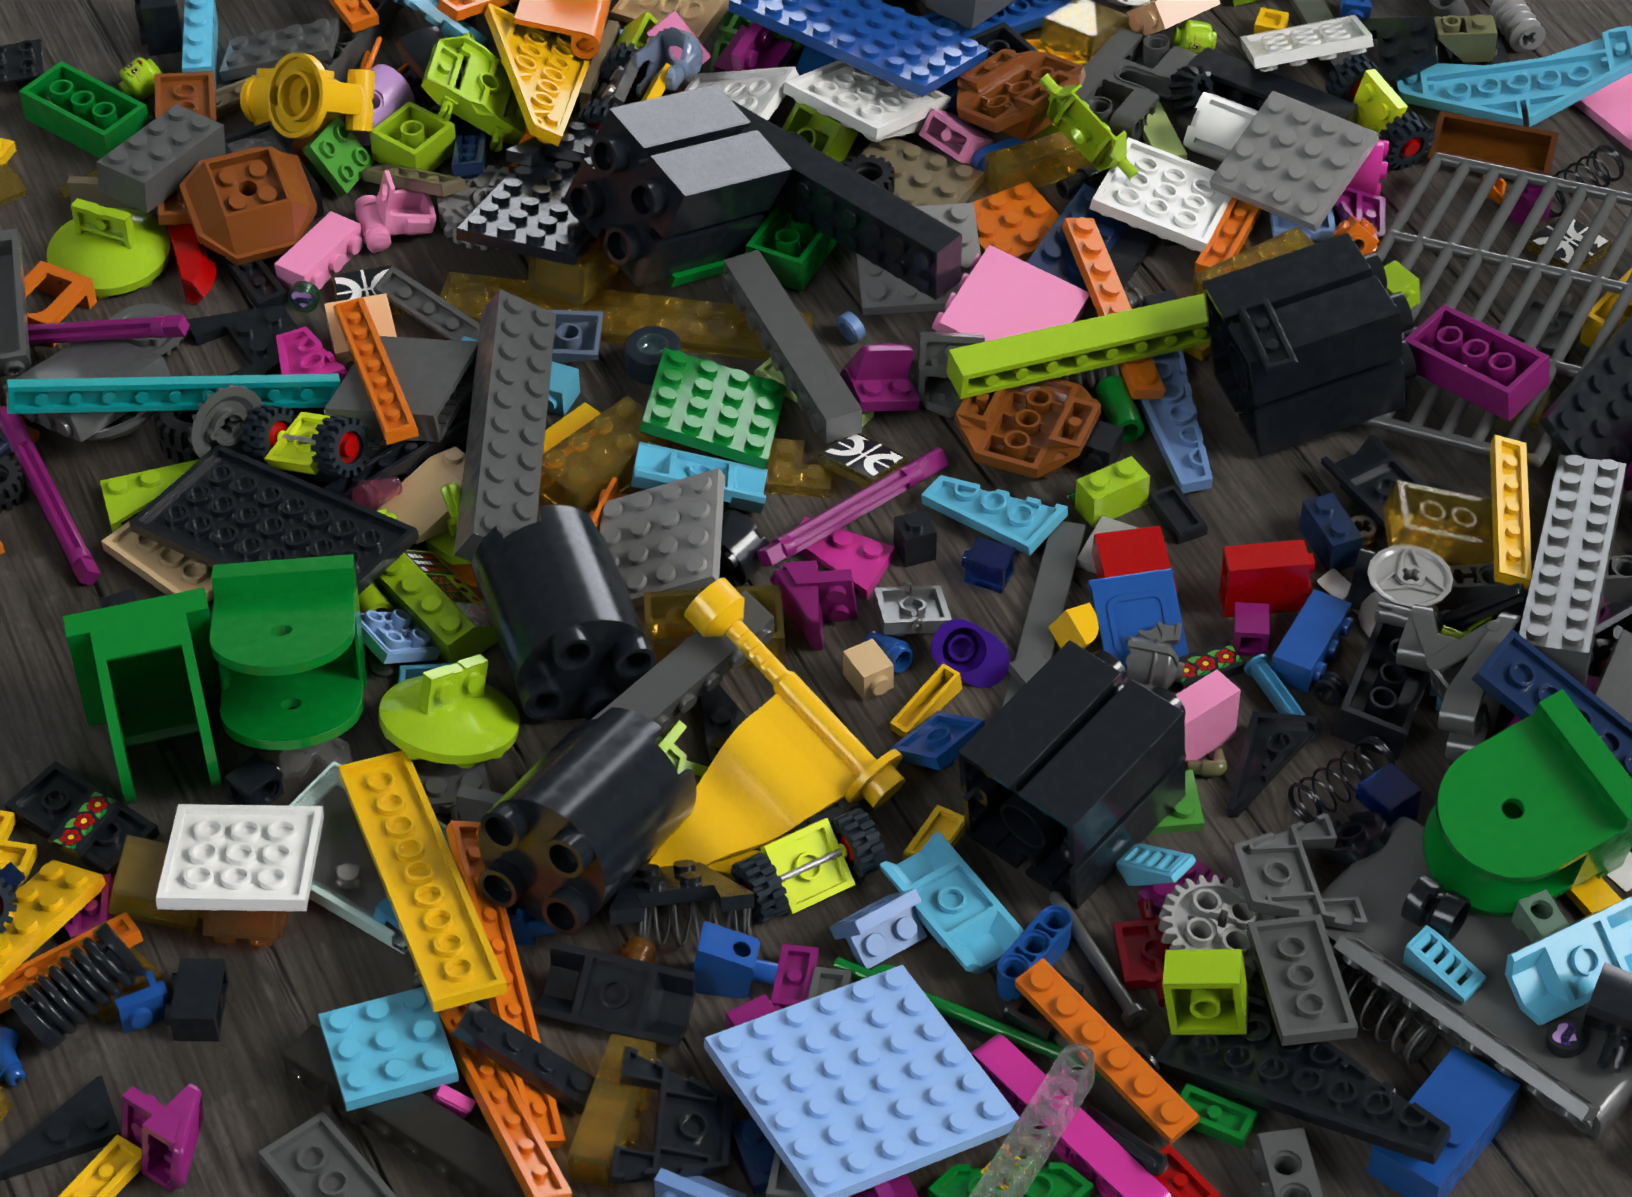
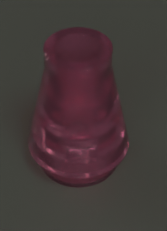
(376, 492)

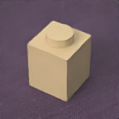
(868, 669)

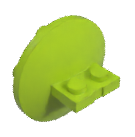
(112, 247)
(450, 715)

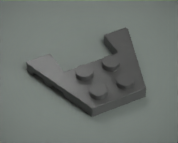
(1280, 879)

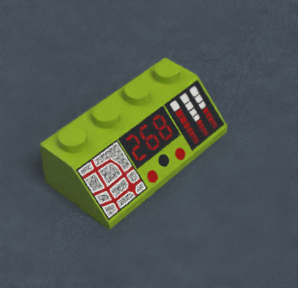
(438, 604)

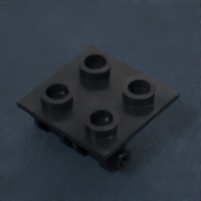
(21, 62)

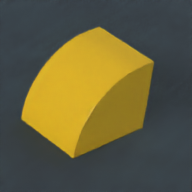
(1077, 625)

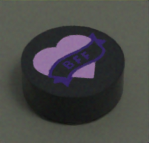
(1565, 1038)

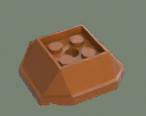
(1006, 93)
(251, 225)
(1029, 426)

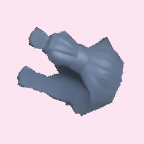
(660, 53)

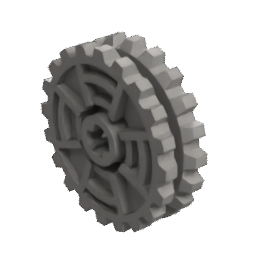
(458, 206)

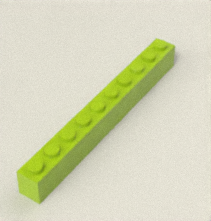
(1078, 346)

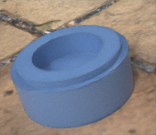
(851, 327)

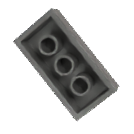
(159, 158)

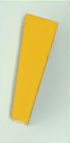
(928, 700)

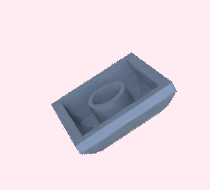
(576, 335)

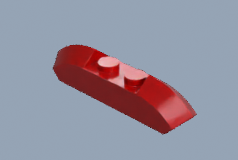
(193, 265)

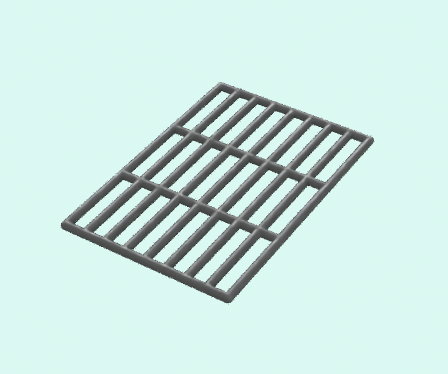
(1505, 264)

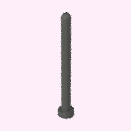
(1133, 1013)

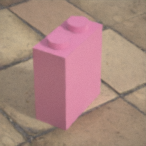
(1210, 714)

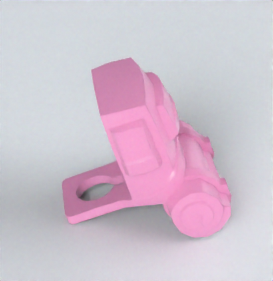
(393, 214)

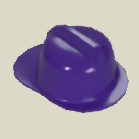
(971, 652)

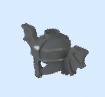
(1153, 658)

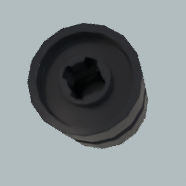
(1448, 913)

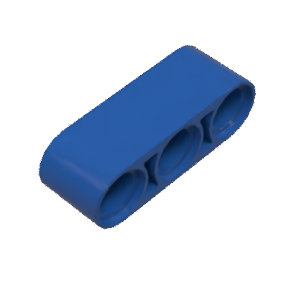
(1044, 938)

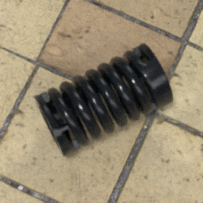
(83, 989)

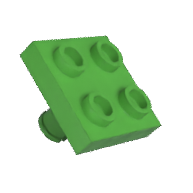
(337, 157)

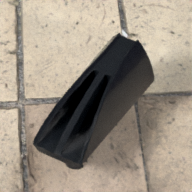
(417, 50)
(1612, 1013)

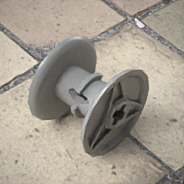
(1405, 578)

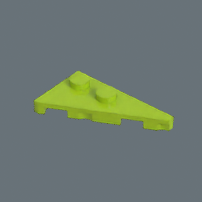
(133, 492)

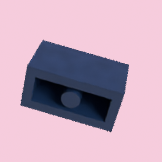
(1330, 532)

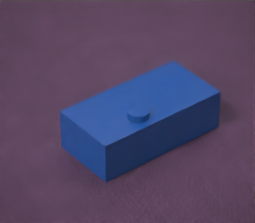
(1474, 1105)

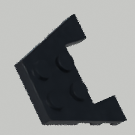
(1404, 44)
(572, 146)
(251, 333)
(676, 884)
(689, 1126)

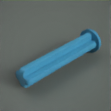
(1272, 686)

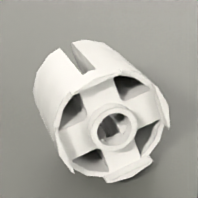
(1217, 126)

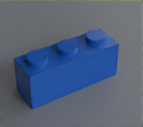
(1312, 640)

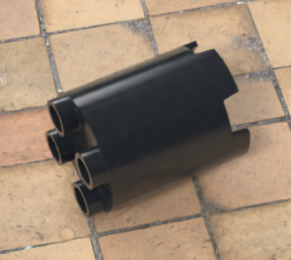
(561, 615)
(583, 820)

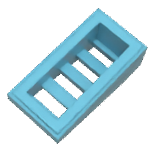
(1153, 865)
(1440, 948)

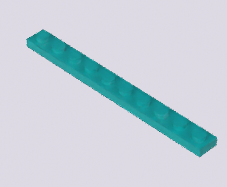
(162, 393)

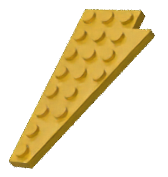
(541, 72)

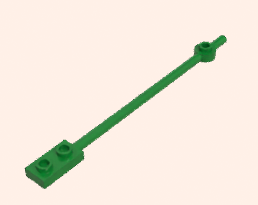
(1217, 1115)

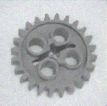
(1209, 918)

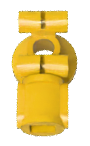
(304, 96)

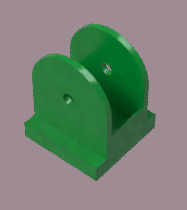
(284, 641)
(147, 674)
(1530, 812)

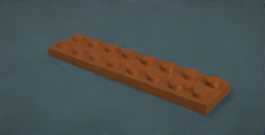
(196, 93)

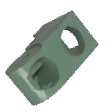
(1540, 920)

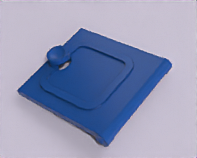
(1135, 604)

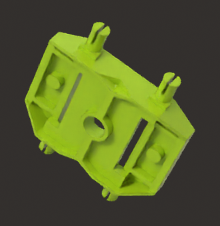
(487, 108)

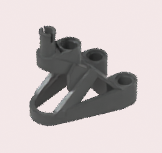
(1466, 707)

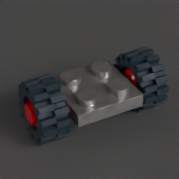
(622, 80)

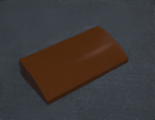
(1495, 142)

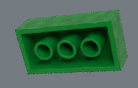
(82, 109)
(791, 248)

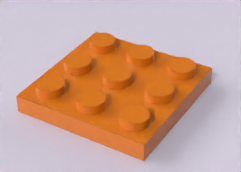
(1014, 220)

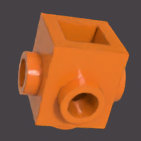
(1359, 230)

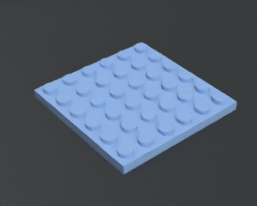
(860, 1085)

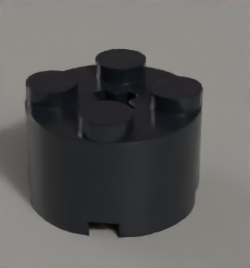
(738, 548)

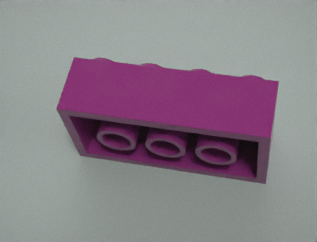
(1478, 362)

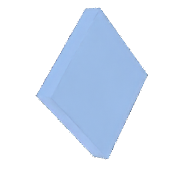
(396, 637)

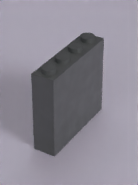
(91, 360)
(432, 376)

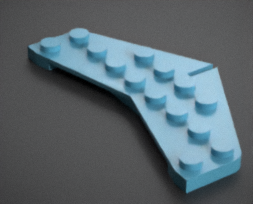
(1536, 84)

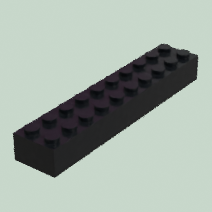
(864, 215)

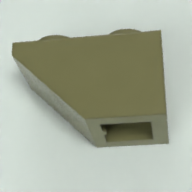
(1468, 36)

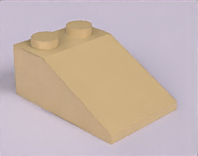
(421, 499)

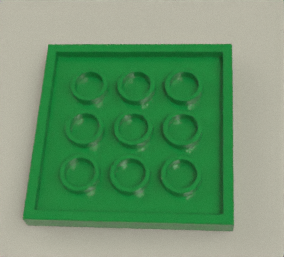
(713, 408)

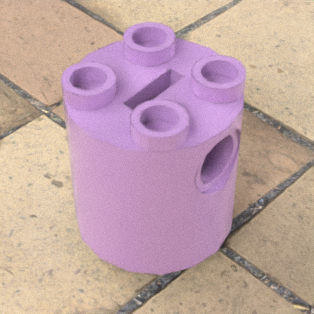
(390, 94)

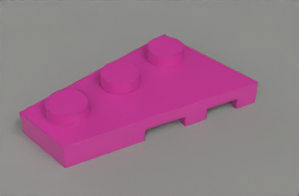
(303, 354)
(852, 551)

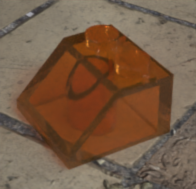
(258, 926)

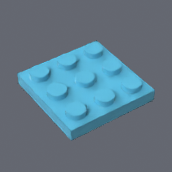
(387, 1048)

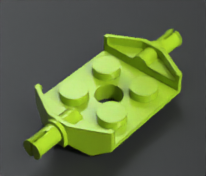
(1085, 129)

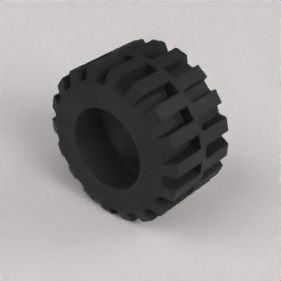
(174, 434)

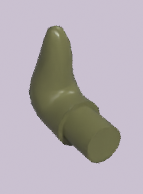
(1210, 768)

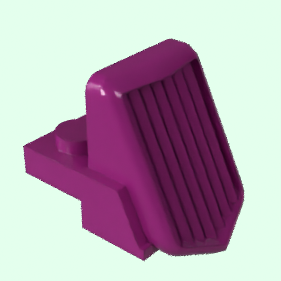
(881, 378)
(815, 597)
(164, 1133)

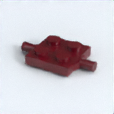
(1141, 951)

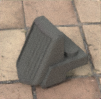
(931, 377)

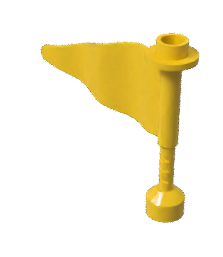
(778, 762)

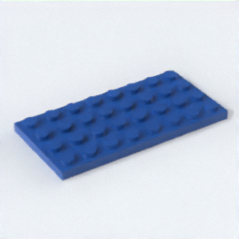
(871, 38)

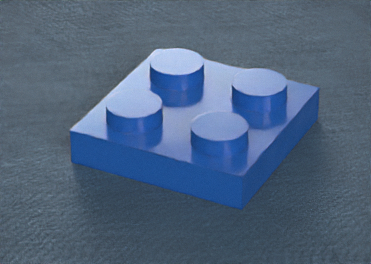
(938, 740)

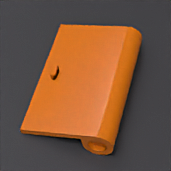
(578, 18)

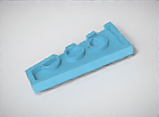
(995, 513)

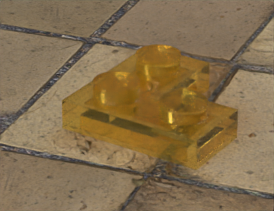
(791, 476)

